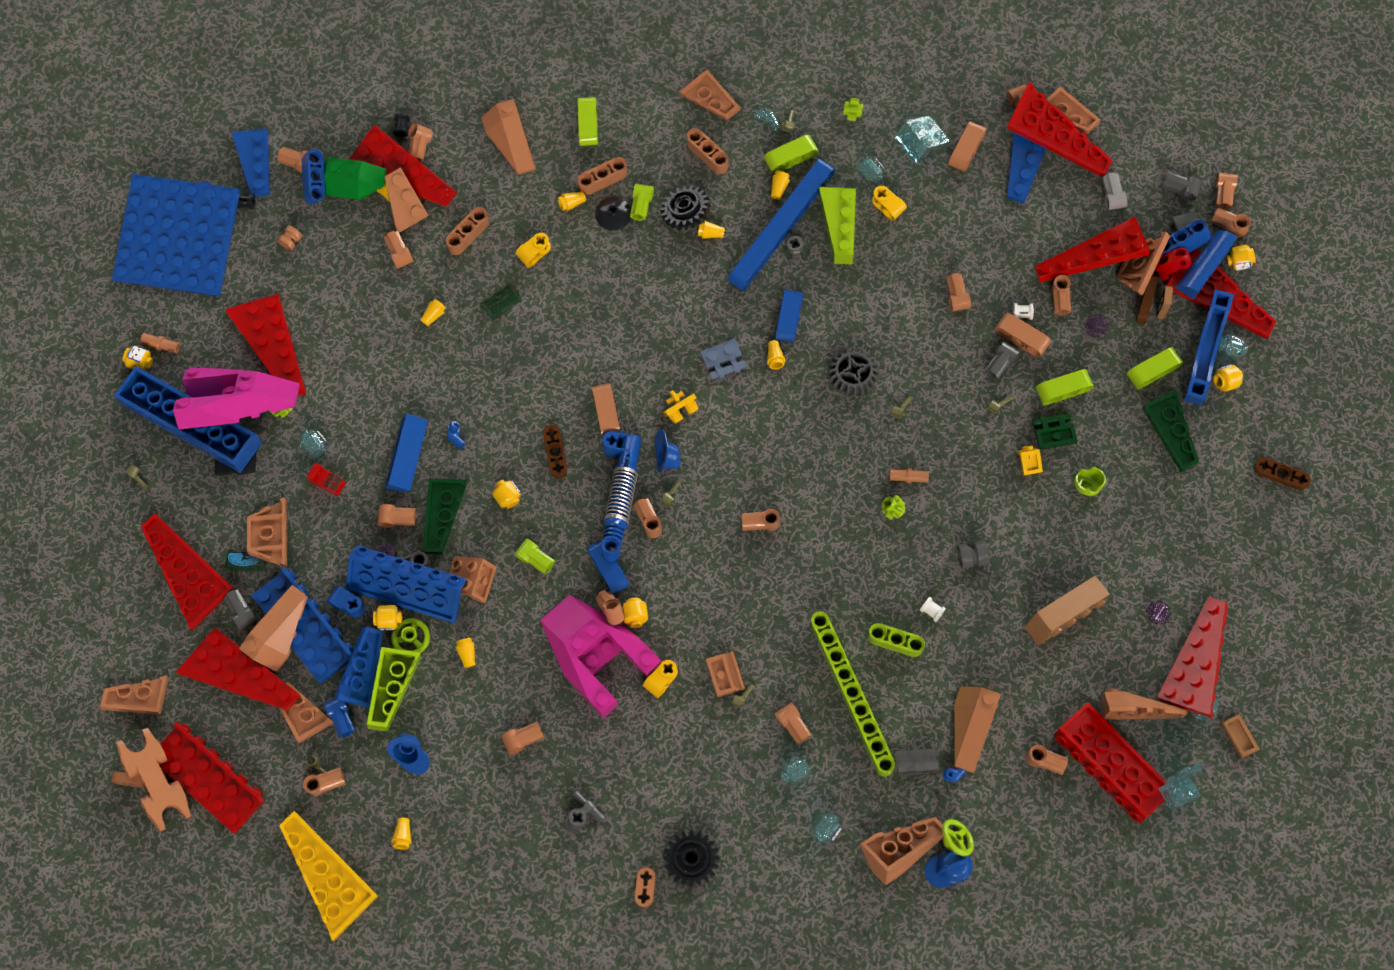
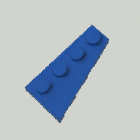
(254, 158)
(1023, 167)
(360, 674)

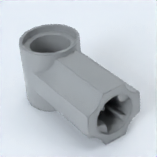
(1114, 196)

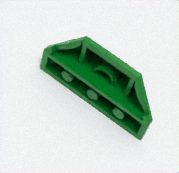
(352, 178)

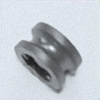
(797, 250)

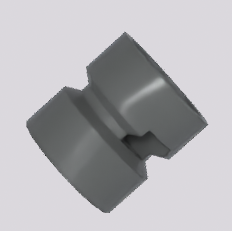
(973, 554)

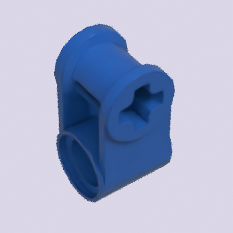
(344, 600)

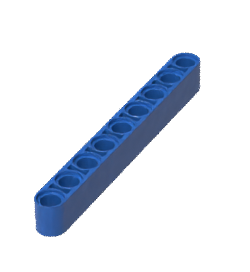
(781, 225)

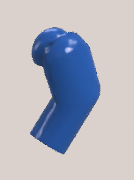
(453, 434)
(953, 774)

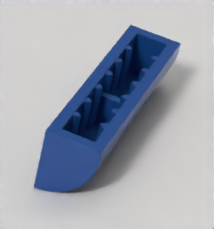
(1206, 263)
(406, 453)

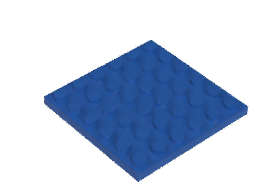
(176, 235)

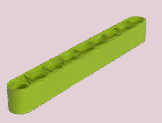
(852, 702)

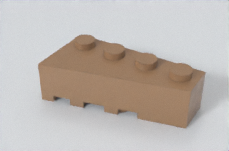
(1066, 610)

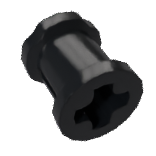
(401, 125)
(247, 201)

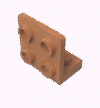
(478, 576)

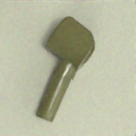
(787, 124)
(994, 407)
(897, 412)
(132, 471)
(668, 500)
(739, 701)
(316, 765)

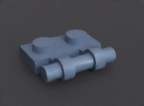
(722, 354)

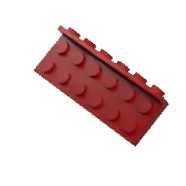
(1112, 762)
(209, 779)

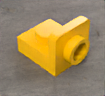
(1030, 460)

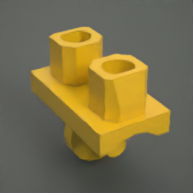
(688, 403)

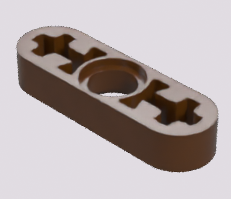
(1146, 301)
(552, 465)
(1285, 481)

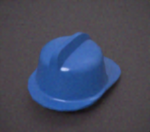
(666, 453)
(408, 753)
(947, 869)

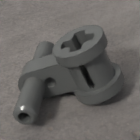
(580, 814)

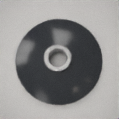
(614, 220)

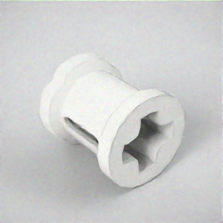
(1023, 311)
(932, 609)

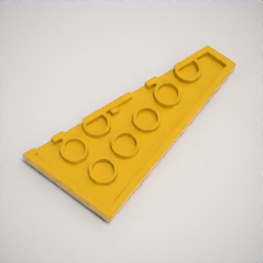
(332, 883)

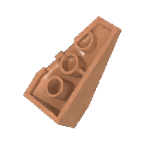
(506, 131)
(272, 637)
(1130, 706)
(972, 719)
(898, 850)

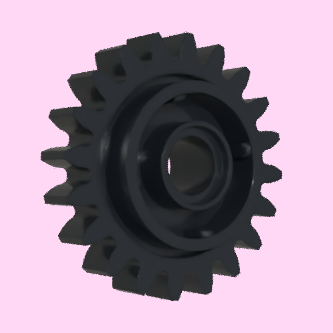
(685, 207)
(691, 845)

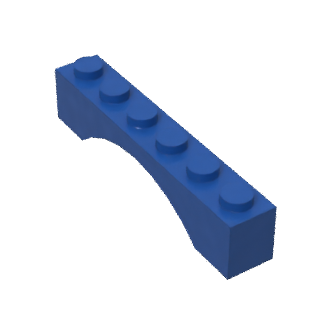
(1208, 347)

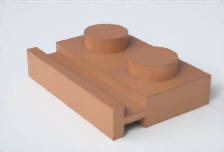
(725, 674)

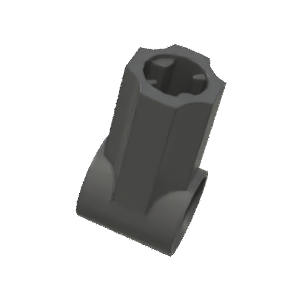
(1187, 187)
(1005, 356)
(242, 613)

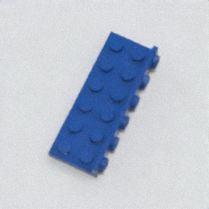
(404, 583)
(315, 639)

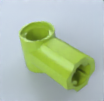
(641, 198)
(530, 553)

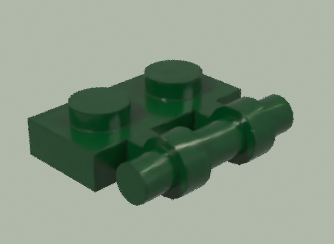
(1054, 436)

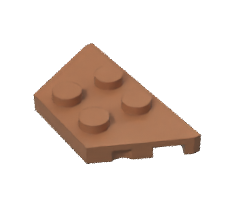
(1138, 271)
(269, 533)

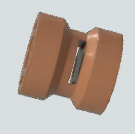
(289, 238)

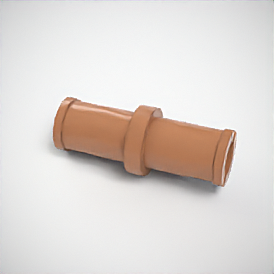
(160, 343)
(909, 475)

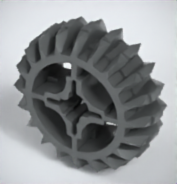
(840, 379)

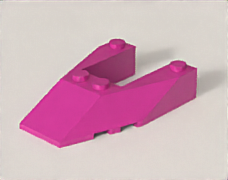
(229, 394)
(586, 643)

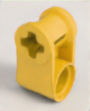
(888, 203)
(532, 251)
(658, 680)

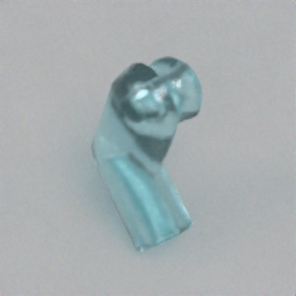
(769, 117)

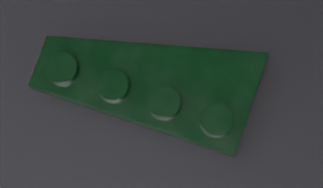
(1170, 425)
(441, 510)

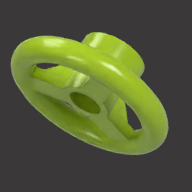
(411, 630)
(954, 840)

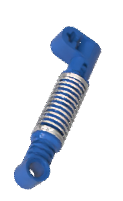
(621, 498)

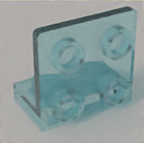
(920, 136)
(1182, 789)

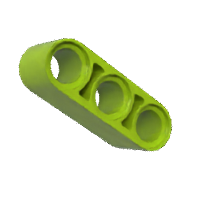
(587, 121)
(791, 154)
(1154, 368)
(1064, 387)
(890, 632)

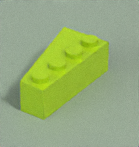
(839, 218)
(391, 683)

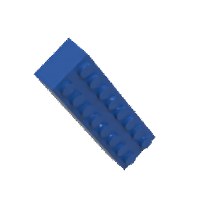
(155, 402)

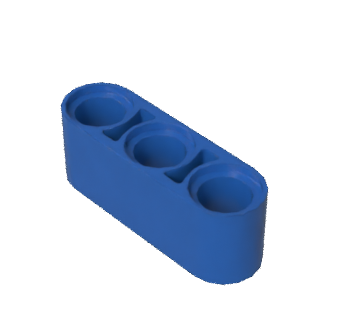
(308, 183)
(1189, 237)
(789, 315)
(610, 571)

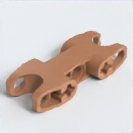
(146, 766)

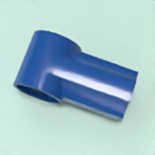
(339, 714)

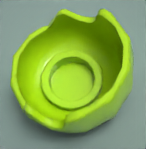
(1090, 481)

